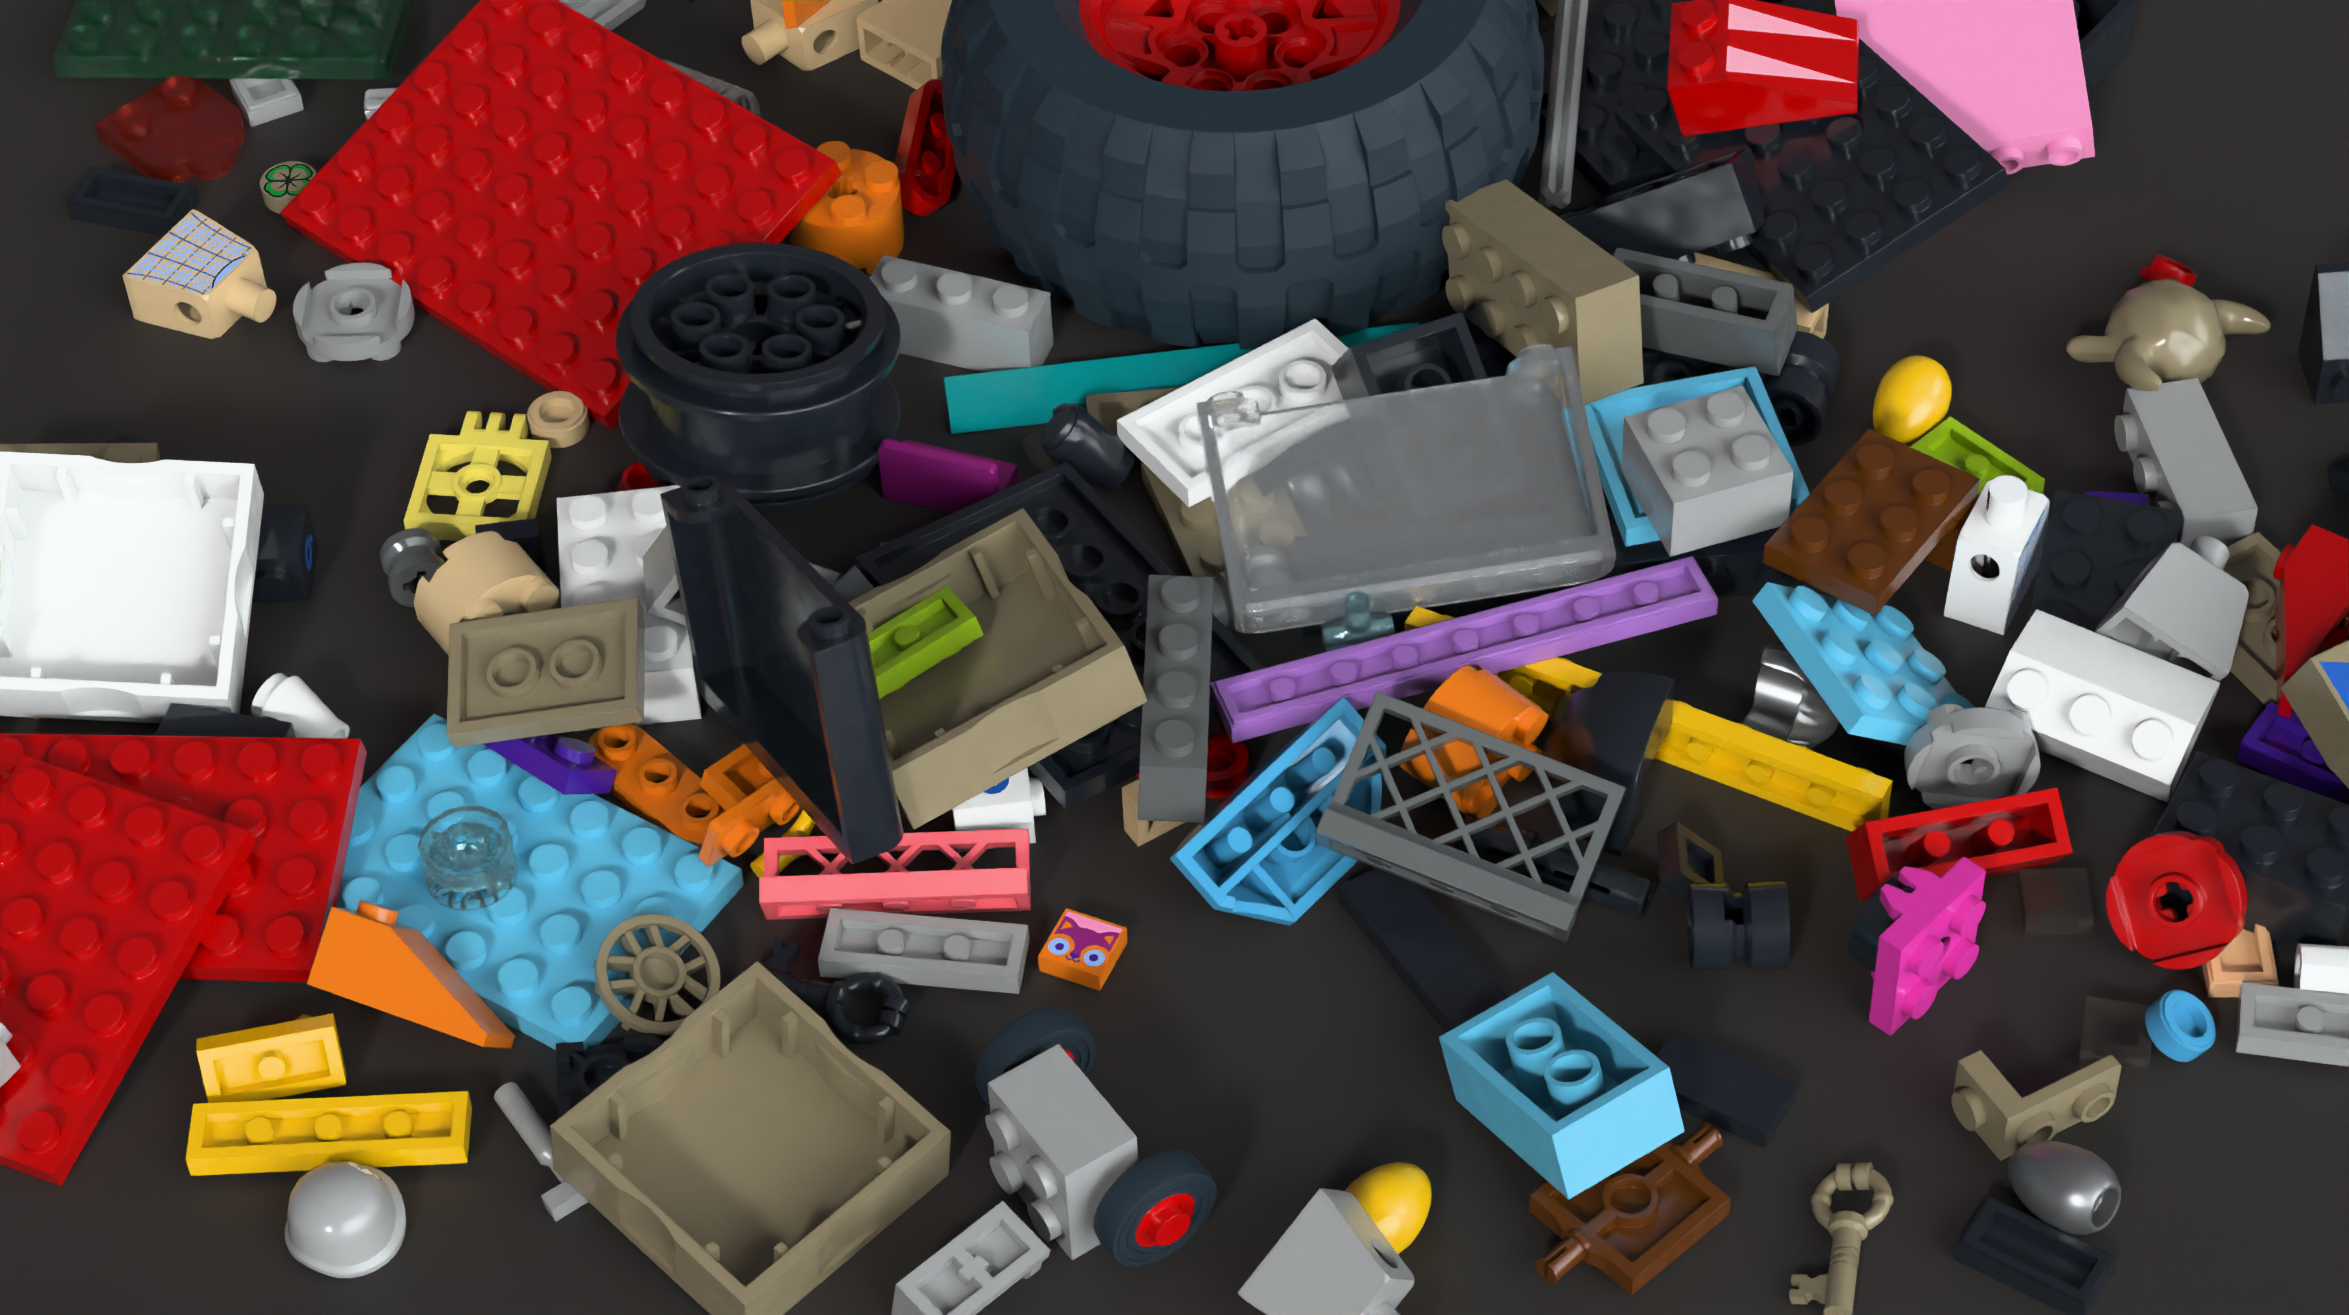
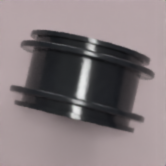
(759, 373)

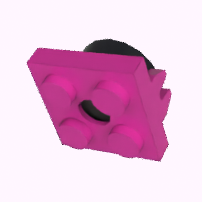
(1917, 938)

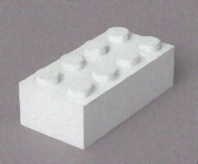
(602, 561)

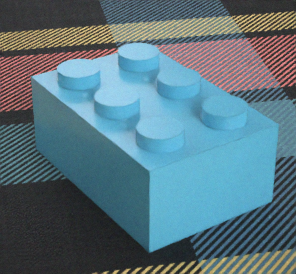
(1562, 1085)

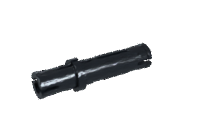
(1607, 885)

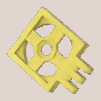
(484, 451)

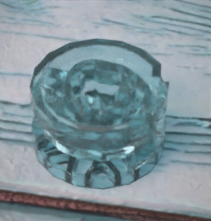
(466, 853)

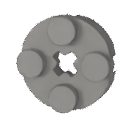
(334, 334)
(1997, 739)

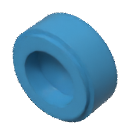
(2180, 1025)

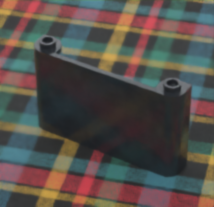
(784, 664)

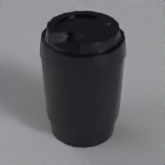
(1086, 446)

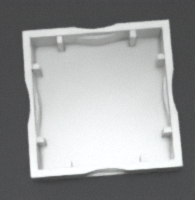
(124, 585)

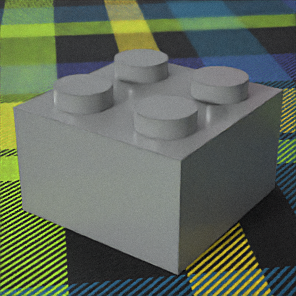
(1706, 470)

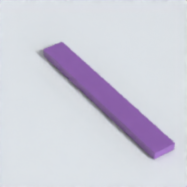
(1492, 638)

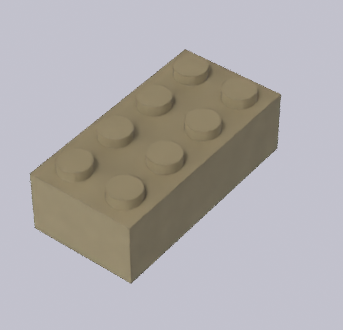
(1543, 282)

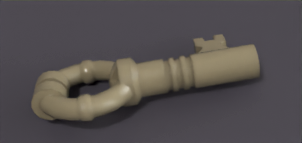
(1848, 1229)

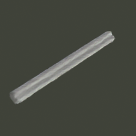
(1563, 103)

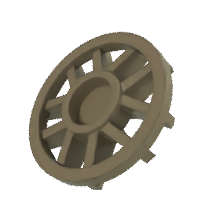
(654, 972)

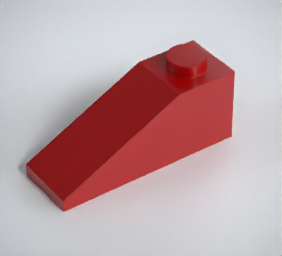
(2309, 603)

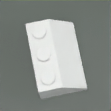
(2104, 703)

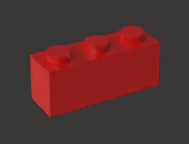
(1992, 833)

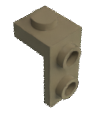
(2007, 1121)

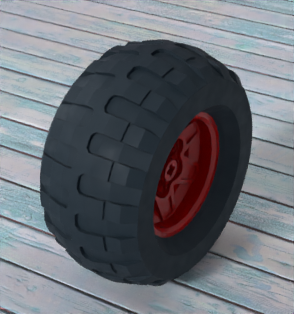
(1236, 155)

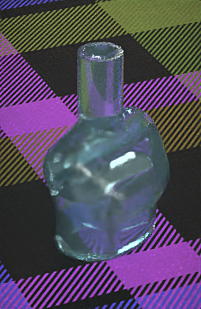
(1357, 624)

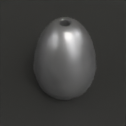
(2065, 1186)

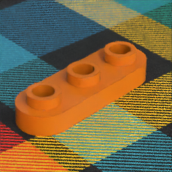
(641, 763)

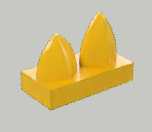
(272, 1060)

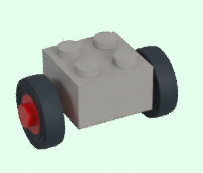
(1076, 1155)

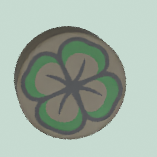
(284, 182)

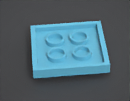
(1606, 430)
(1858, 662)

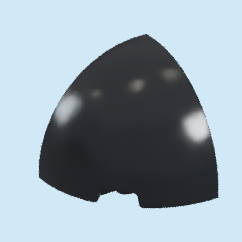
(1612, 735)

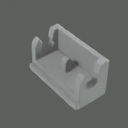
(972, 1267)

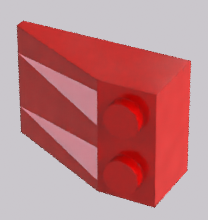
(1759, 65)

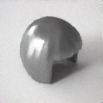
(1788, 703)

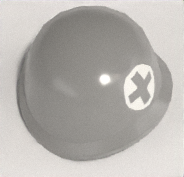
(345, 1219)

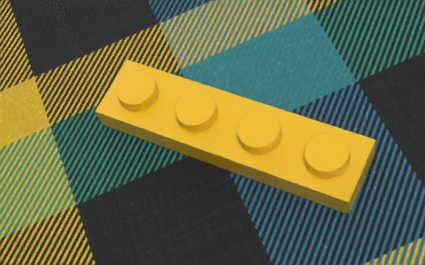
(320, 1130)

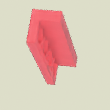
(897, 889)

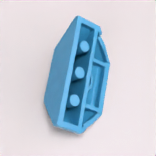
(1261, 844)

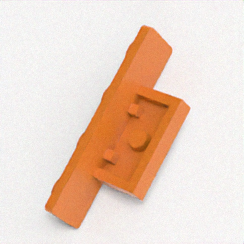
(751, 804)

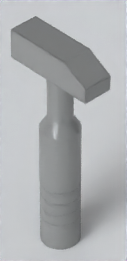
(537, 1135)

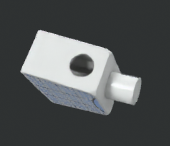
(2011, 529)

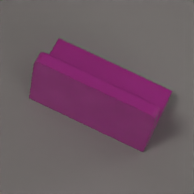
(940, 476)

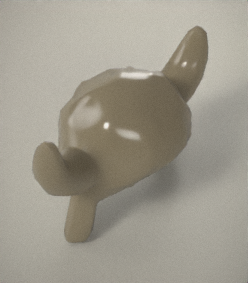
(2166, 334)

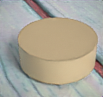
(558, 418)

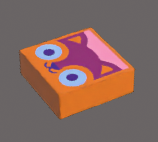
(1082, 949)

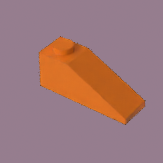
(400, 973)

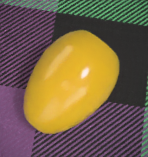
(1911, 399)
(1396, 1200)

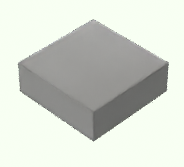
(266, 99)

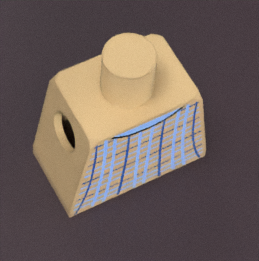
(199, 280)

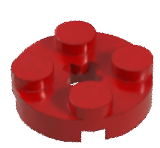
(2158, 933)

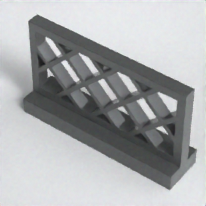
(1449, 869)

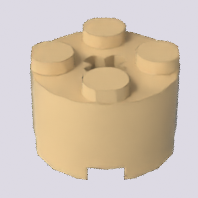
(482, 581)

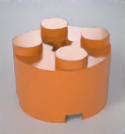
(859, 213)
(1488, 705)

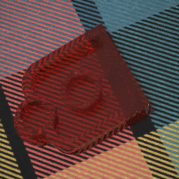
(176, 131)

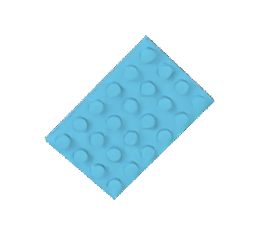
(576, 880)

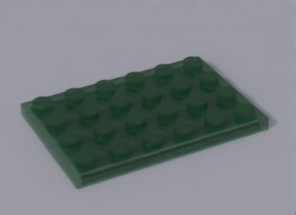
(232, 39)

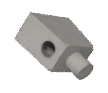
(2183, 609)
(1330, 1264)

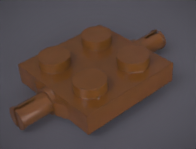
(1635, 1217)

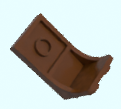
(1874, 522)

